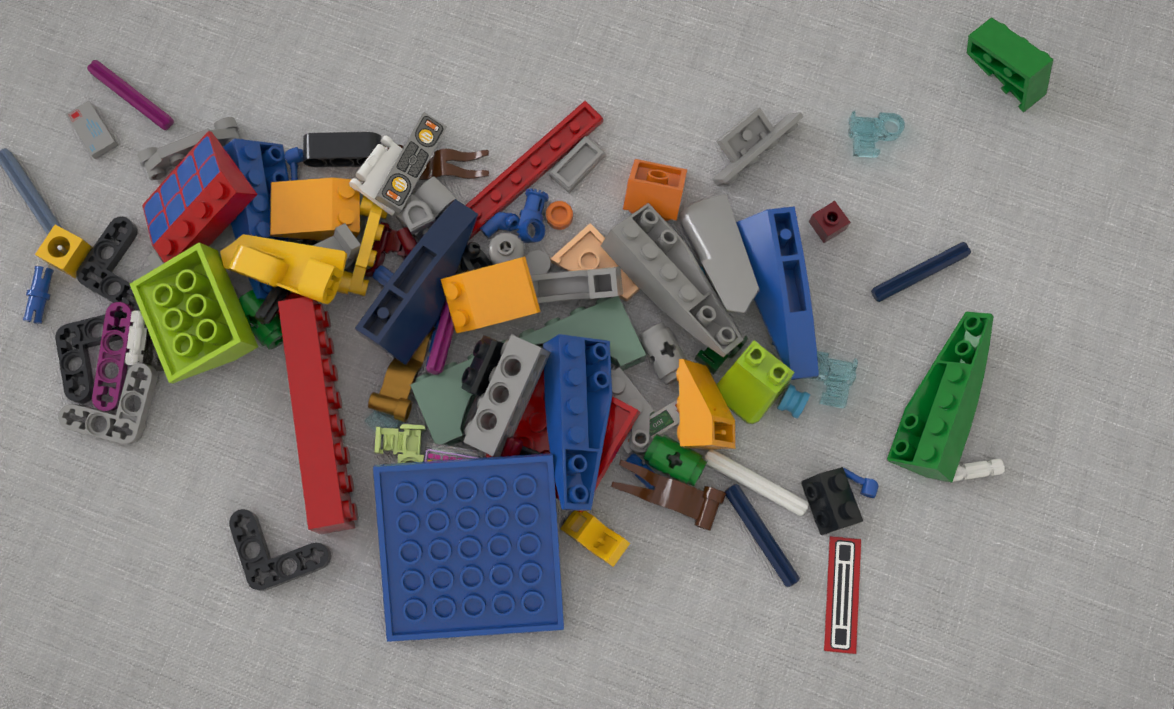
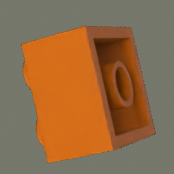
(656, 185)

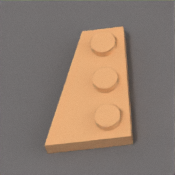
(586, 253)

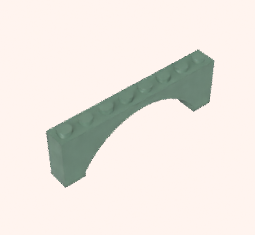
(448, 405)

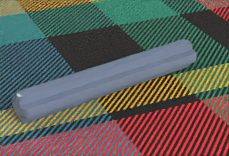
(27, 190)

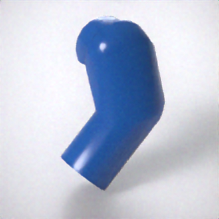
(500, 221)

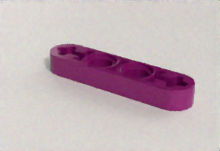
(107, 356)

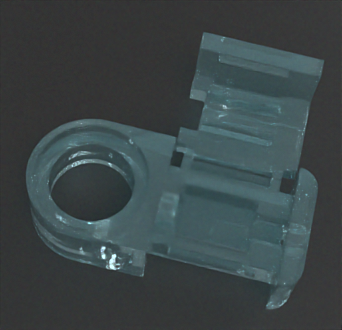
(867, 134)
(837, 375)

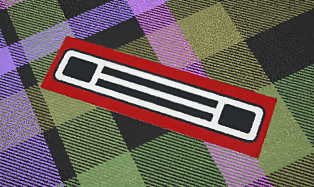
(842, 595)

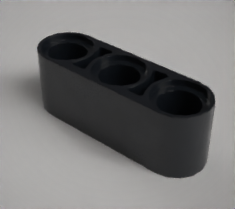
(338, 148)

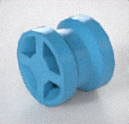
(793, 401)

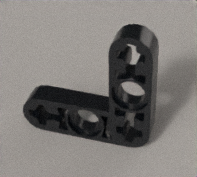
(104, 267)
(82, 342)
(263, 560)

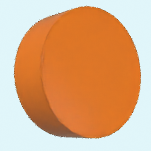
(559, 215)

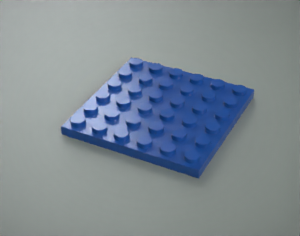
(469, 547)

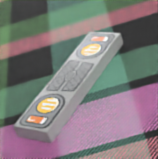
(411, 163)

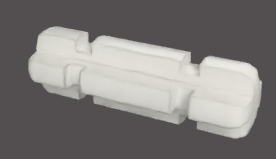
(136, 339)
(979, 469)

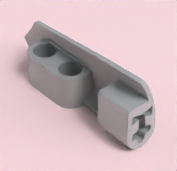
(721, 251)

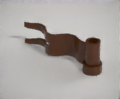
(438, 167)
(675, 495)

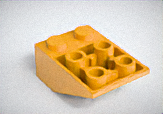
(702, 410)

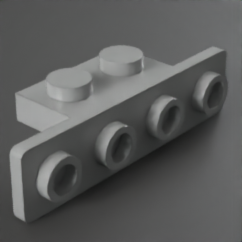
(750, 139)

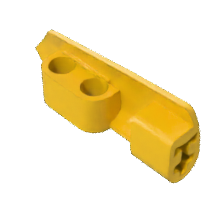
(290, 265)

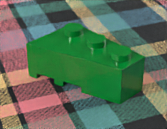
(1012, 60)

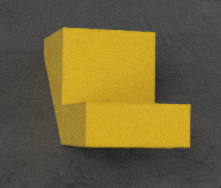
(595, 536)

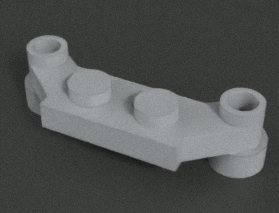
(158, 159)
(626, 391)

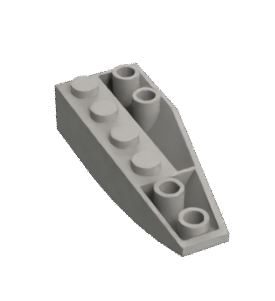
(671, 277)

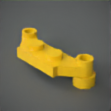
(355, 281)

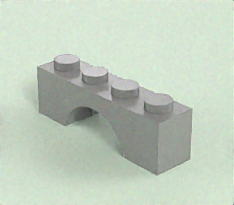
(578, 284)

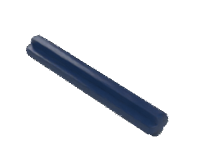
(920, 271)
(762, 535)

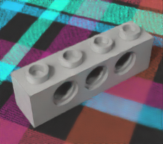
(520, 390)

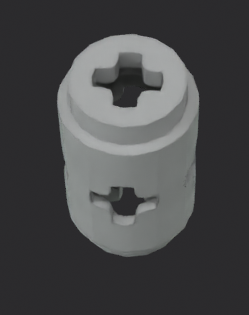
(661, 340)

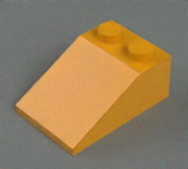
(313, 208)
(490, 295)

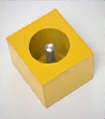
(63, 250)

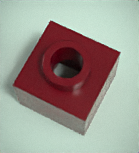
(826, 229)

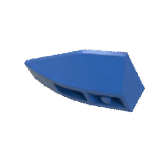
(260, 165)
(784, 292)
(577, 414)

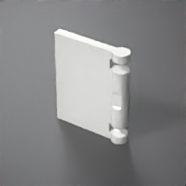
(376, 170)

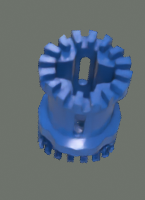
(532, 214)

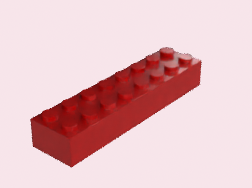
(317, 416)

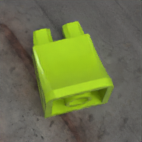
(754, 383)

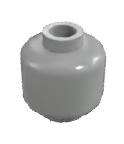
(503, 243)

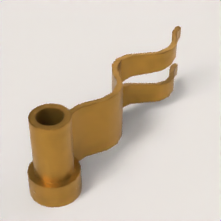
(396, 385)

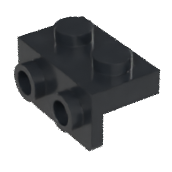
(486, 357)
(831, 501)

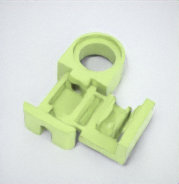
(405, 442)

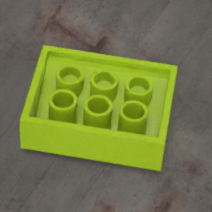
(193, 313)

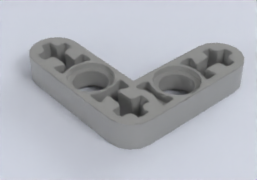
(124, 416)

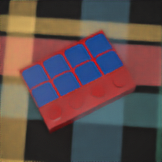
(196, 199)

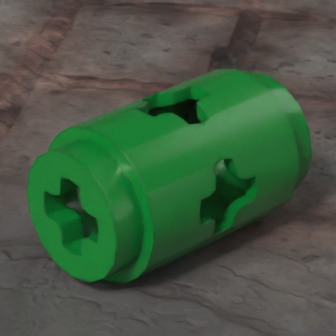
(268, 334)
(663, 447)

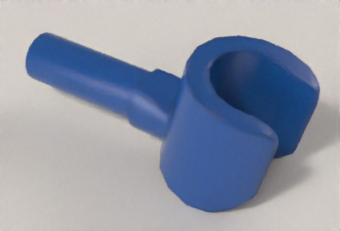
(293, 157)
(869, 486)

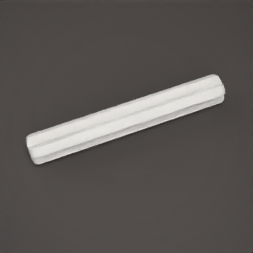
(756, 482)

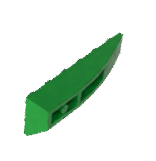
(945, 403)

